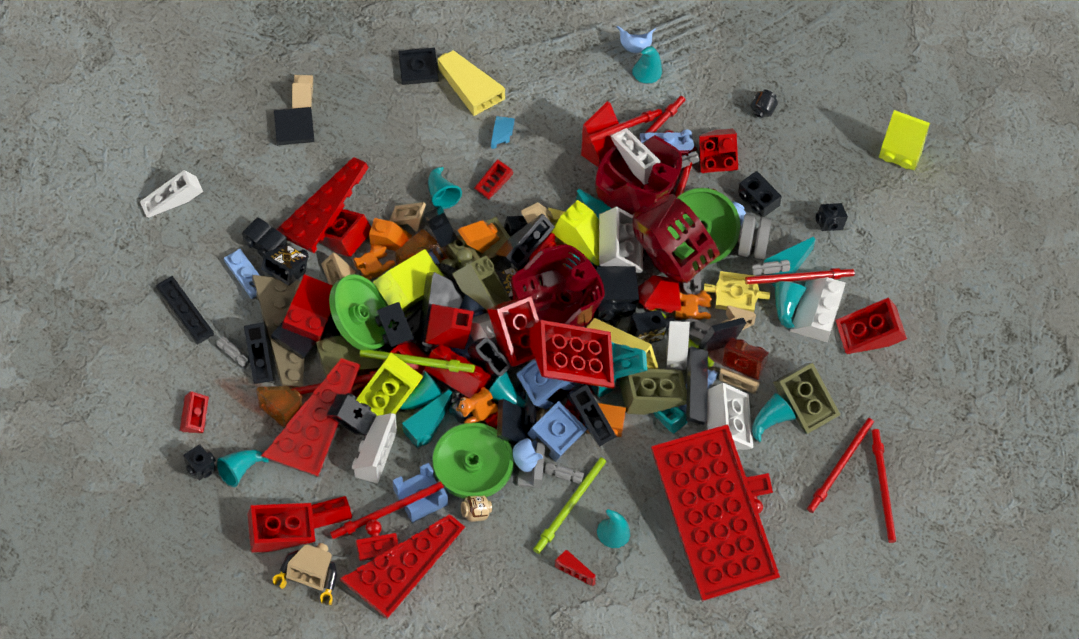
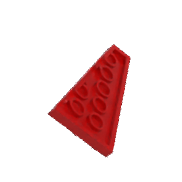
(320, 211)
(310, 431)
(397, 571)

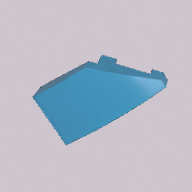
(502, 130)

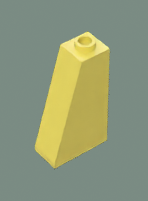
(470, 83)
(621, 337)

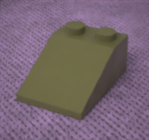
(337, 347)
(653, 391)
(807, 397)

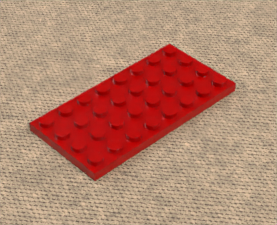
(715, 512)

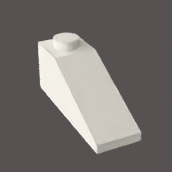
(635, 154)
(172, 194)
(677, 345)

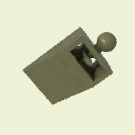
(454, 247)
(480, 280)

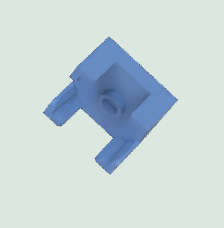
(539, 387)
(557, 430)
(425, 505)

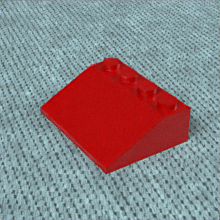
(573, 353)

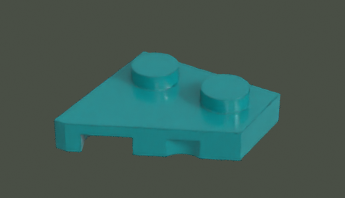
(628, 360)

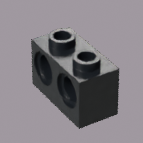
(763, 192)

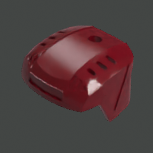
(621, 188)
(652, 231)
(560, 281)

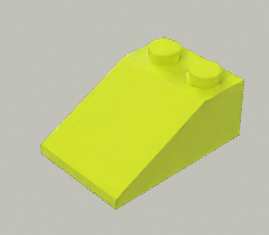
(904, 140)
(580, 229)
(407, 280)
(390, 386)

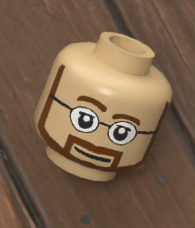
(476, 508)

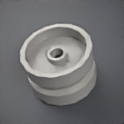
(753, 236)

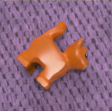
(369, 263)
(690, 305)
(479, 404)

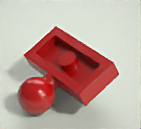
(760, 486)
(375, 545)

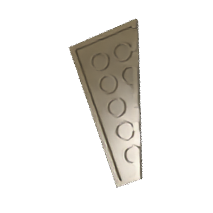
(275, 301)

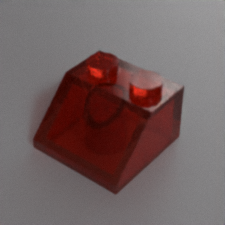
(745, 358)

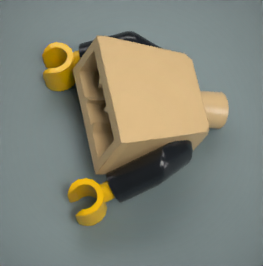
(310, 567)

